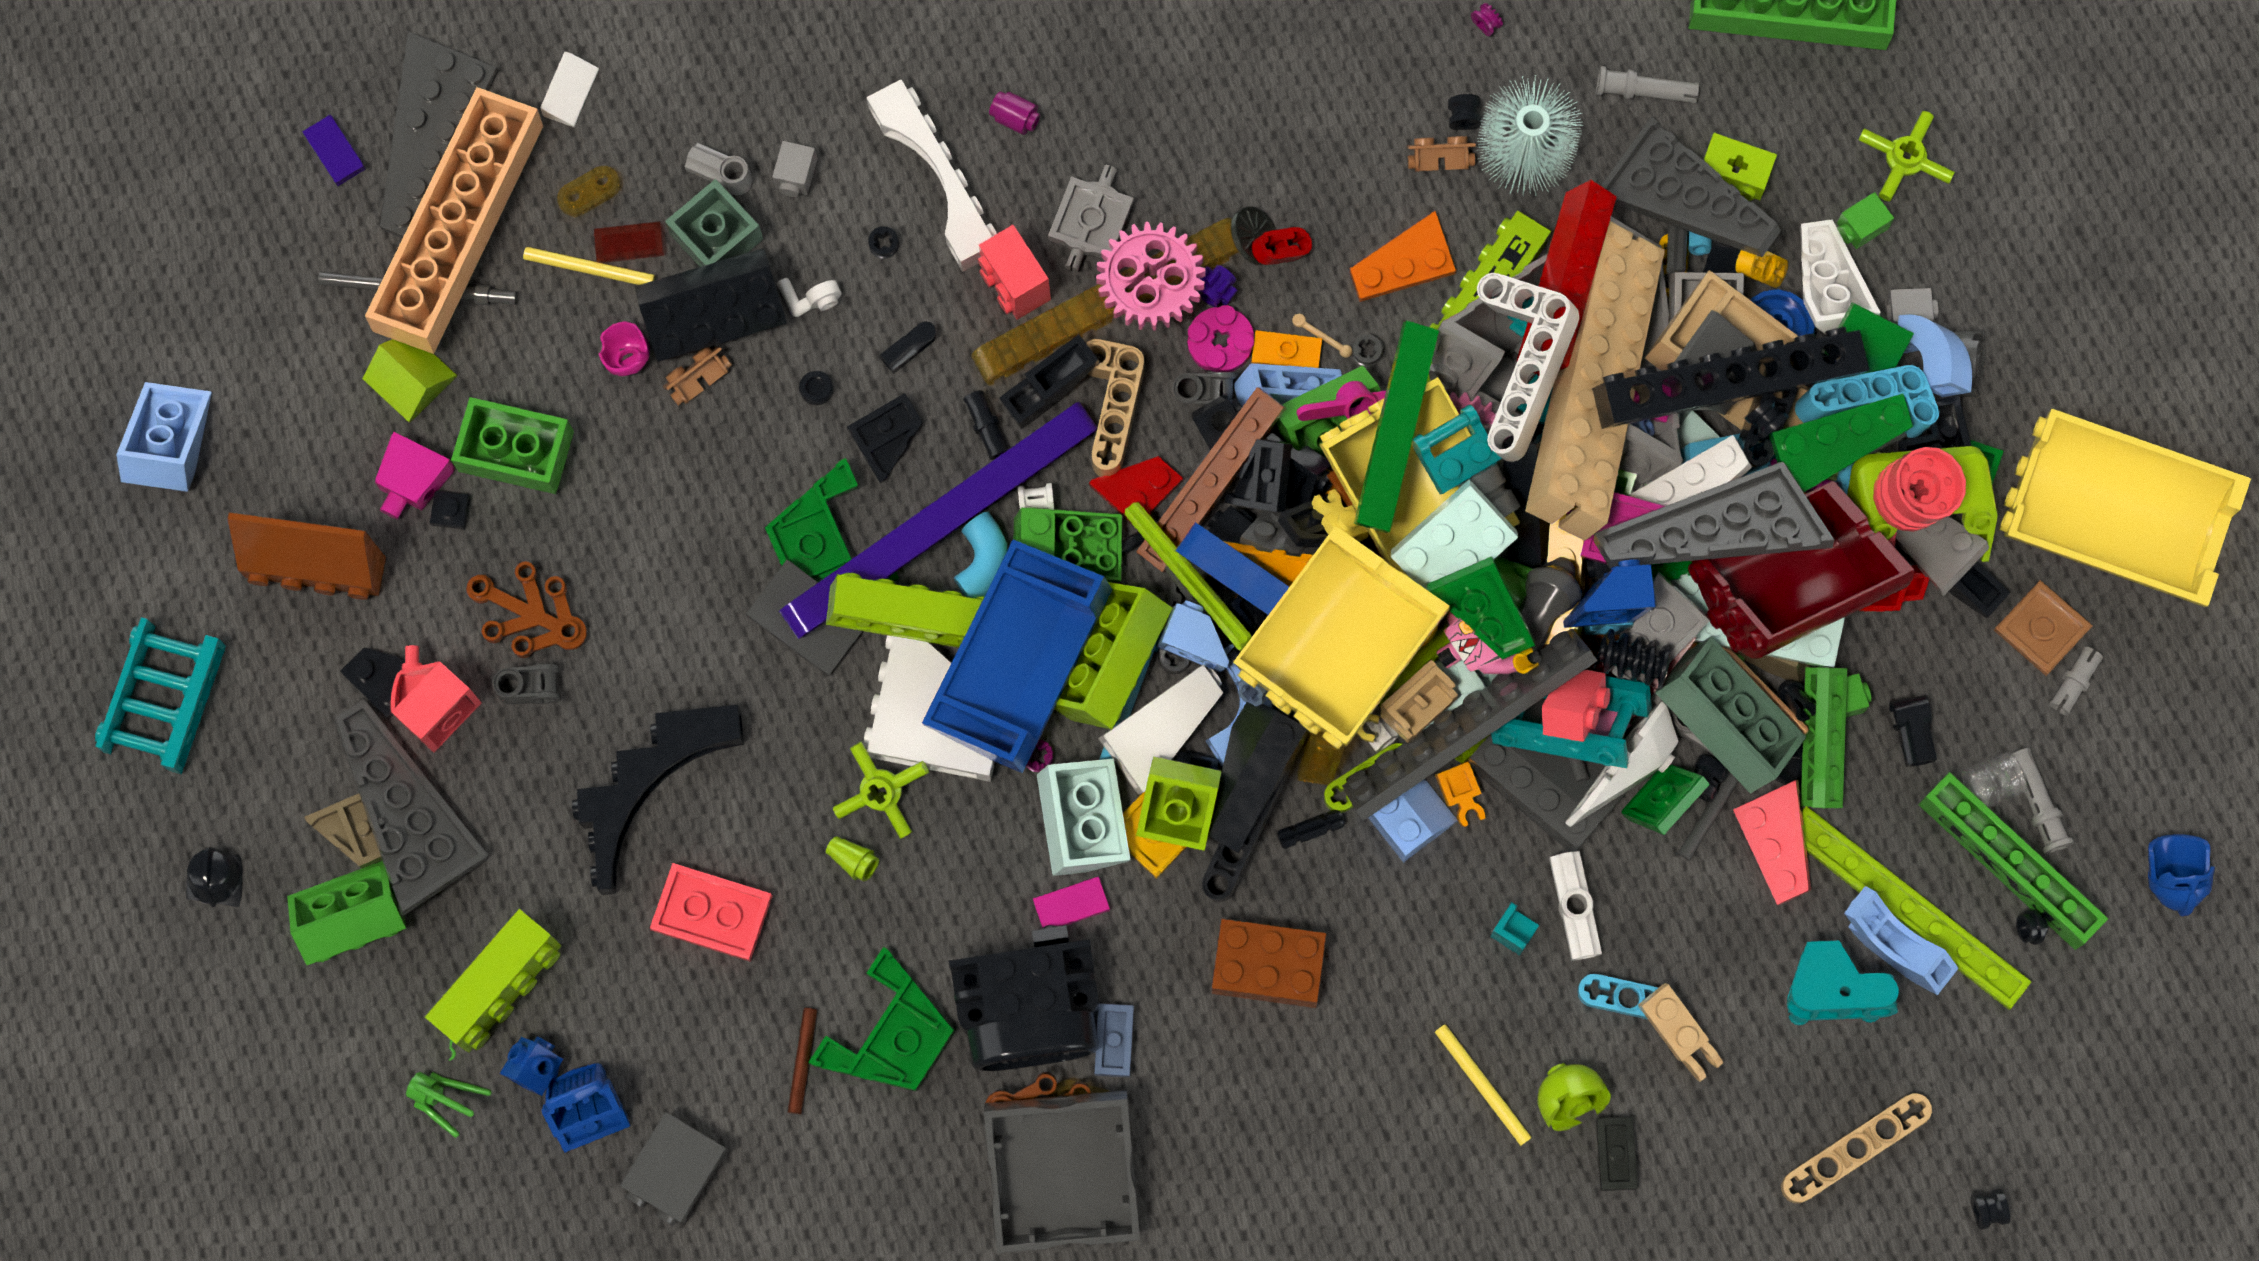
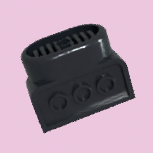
(1027, 1005)

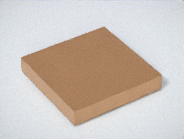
(2043, 628)

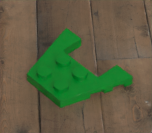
(807, 530)
(903, 1040)

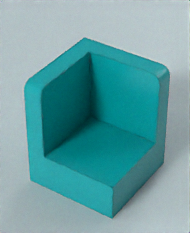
(1514, 930)

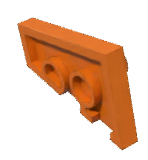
(1405, 261)

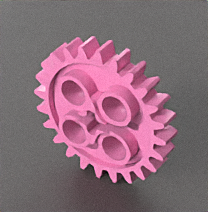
(1132, 253)

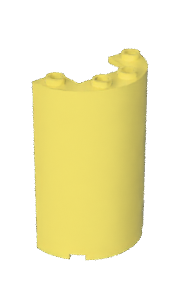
(2123, 506)

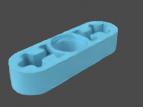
(1604, 984)

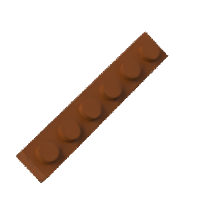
(1216, 471)

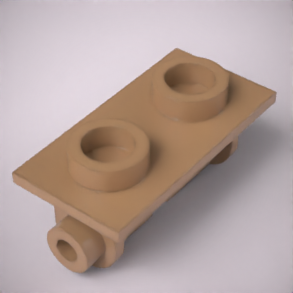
(1455, 154)
(705, 365)

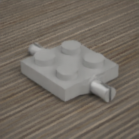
(1090, 217)

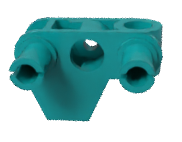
(1824, 973)

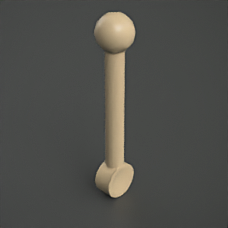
(1300, 321)

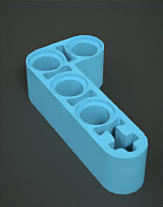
(1861, 391)

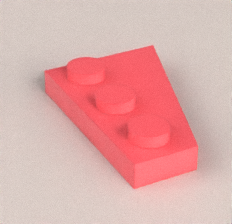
(1777, 840)

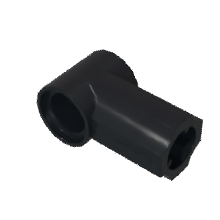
(1913, 726)

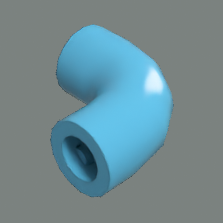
(989, 551)

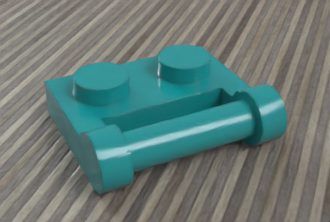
(1460, 460)

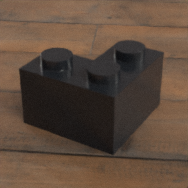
(1946, 432)

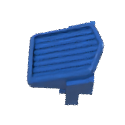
(583, 1107)

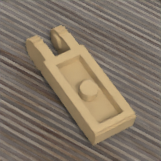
(1678, 1029)

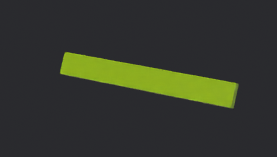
(1913, 910)

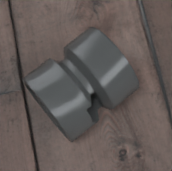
(1490, 483)

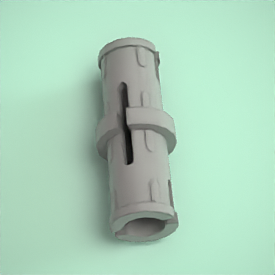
(2076, 680)

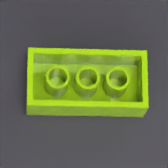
(1113, 656)
(494, 982)

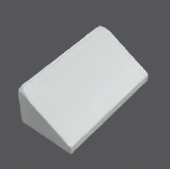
(569, 89)

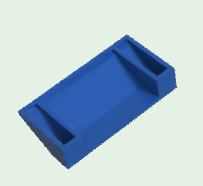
(1018, 655)

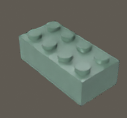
(1731, 715)

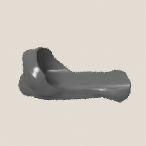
(1549, 594)

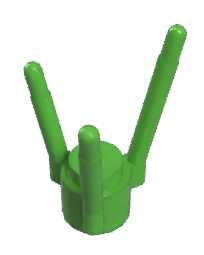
(427, 1091)

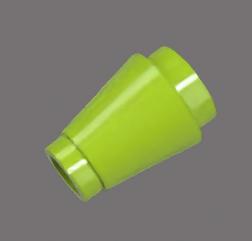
(853, 858)

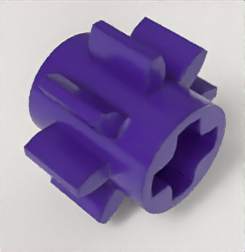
(1218, 286)

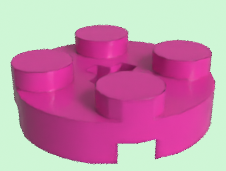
(1216, 357)

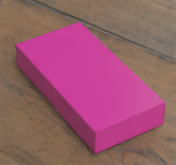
(1072, 903)

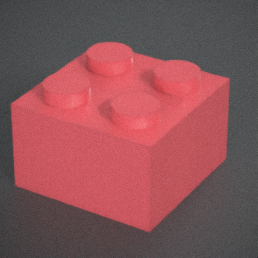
(1013, 272)

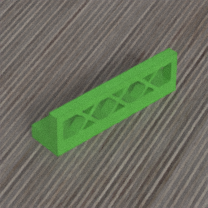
(1827, 750)

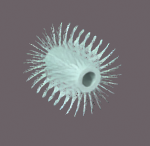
(1529, 135)

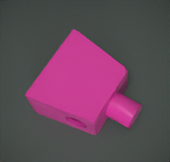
(410, 475)

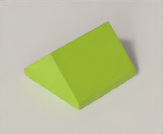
(407, 377)

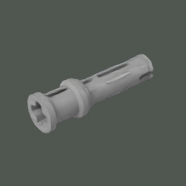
(1631, 84)
(2045, 816)

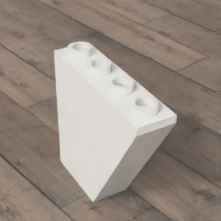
(907, 691)

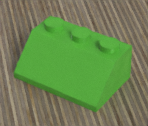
(1308, 432)
(344, 914)

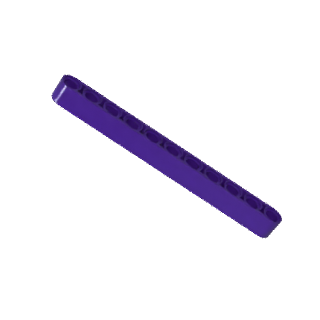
(947, 513)

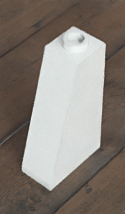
(1161, 725)

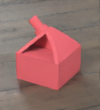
(430, 699)

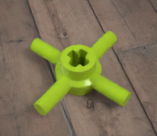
(1902, 166)
(880, 778)

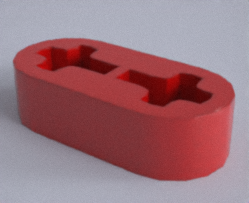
(1280, 239)

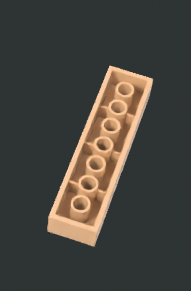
(454, 220)

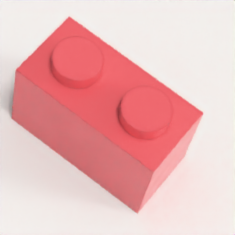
(1575, 706)

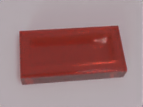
(628, 242)

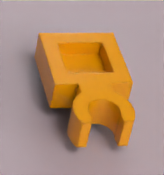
(1459, 788)

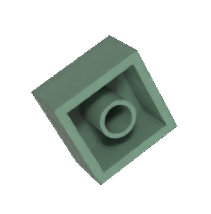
(713, 226)

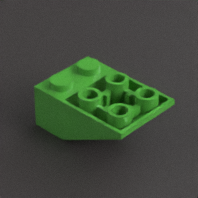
(1074, 536)

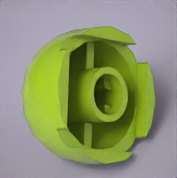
(1569, 1094)

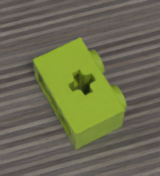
(1753, 162)

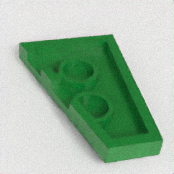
(1485, 605)

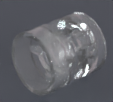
(1998, 780)

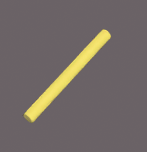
(587, 266)
(1483, 1085)

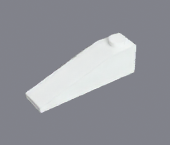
(1830, 276)
(1648, 750)

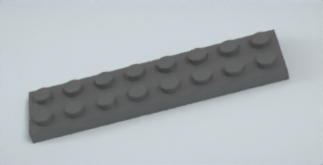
(1467, 724)

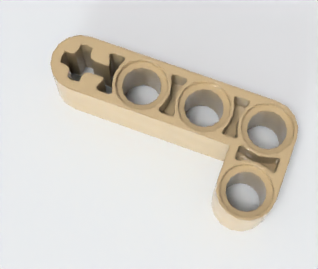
(1114, 411)

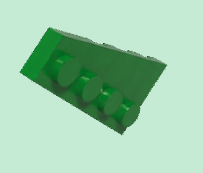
(1835, 441)

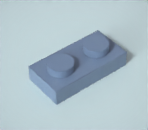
(1114, 1040)

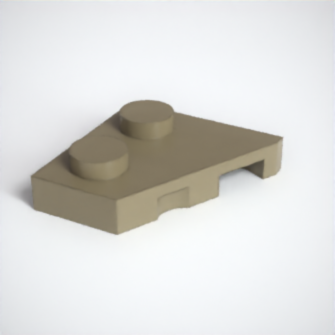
(348, 829)

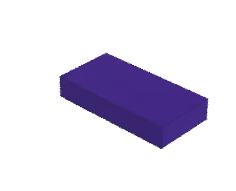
(334, 150)

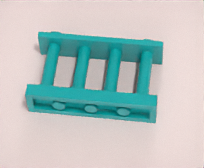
(1626, 698)
(183, 719)

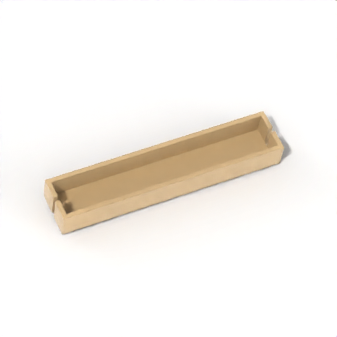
(1575, 455)

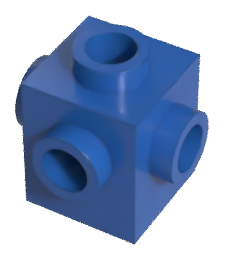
(532, 1064)

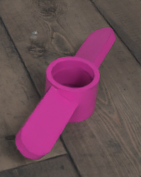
(1341, 406)

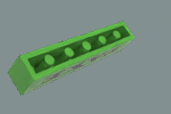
(2013, 861)

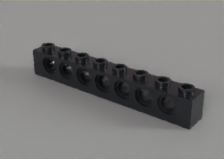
(1617, 408)

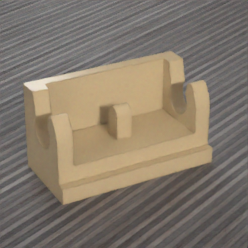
(1419, 701)

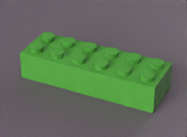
(1817, 21)

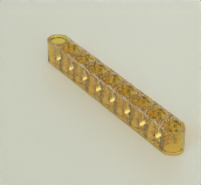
(1083, 313)

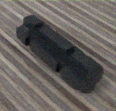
(1310, 829)

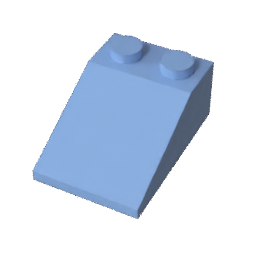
(164, 437)

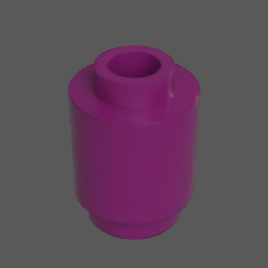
(1014, 112)

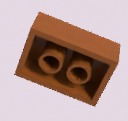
(1268, 963)

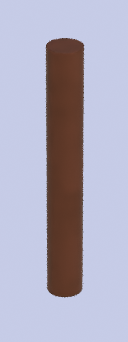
(802, 1061)

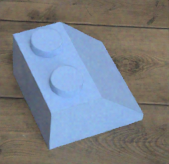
(1193, 637)
(1413, 820)

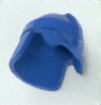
(2180, 871)

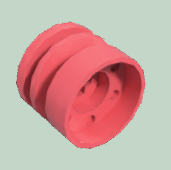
(1933, 479)

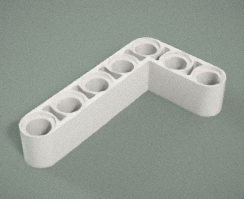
(1530, 358)

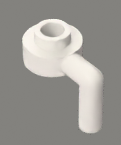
(820, 296)

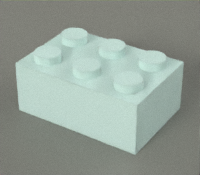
(1454, 537)

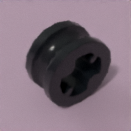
(884, 252)

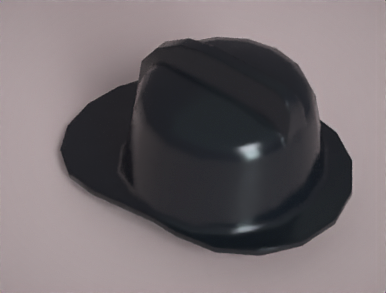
(215, 878)

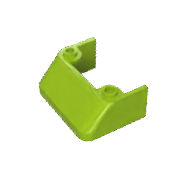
(1977, 505)

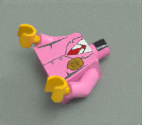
(1476, 654)

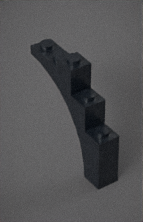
(610, 809)

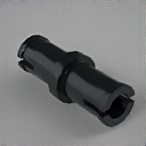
(985, 424)

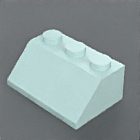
(1083, 816)

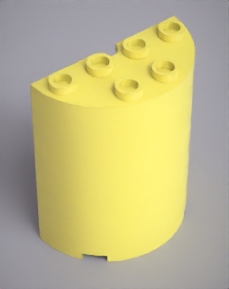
(1418, 497)
(1339, 638)

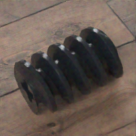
(1633, 658)

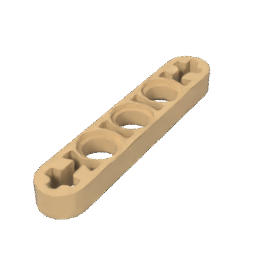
(1868, 1135)

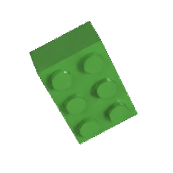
(512, 445)

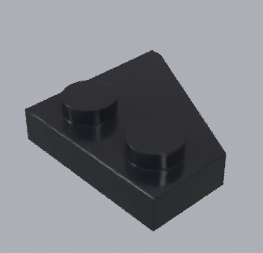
(886, 434)

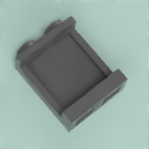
(673, 1169)

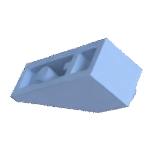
(1281, 381)

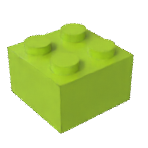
(1178, 803)

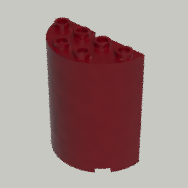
(1788, 595)

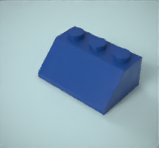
(1616, 598)

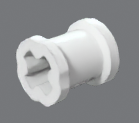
(1036, 497)

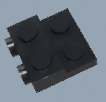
(1306, 475)

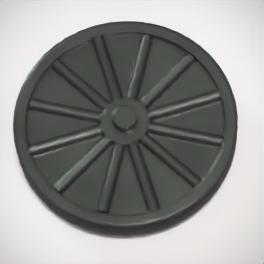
(1246, 227)

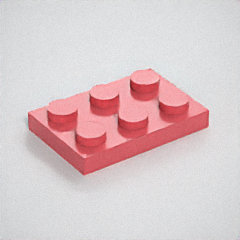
(711, 912)

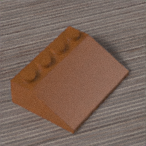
(306, 556)

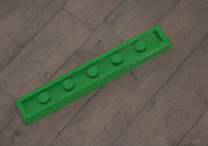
(1396, 426)

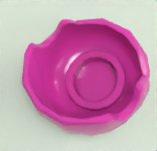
(626, 336)

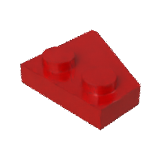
(1143, 483)

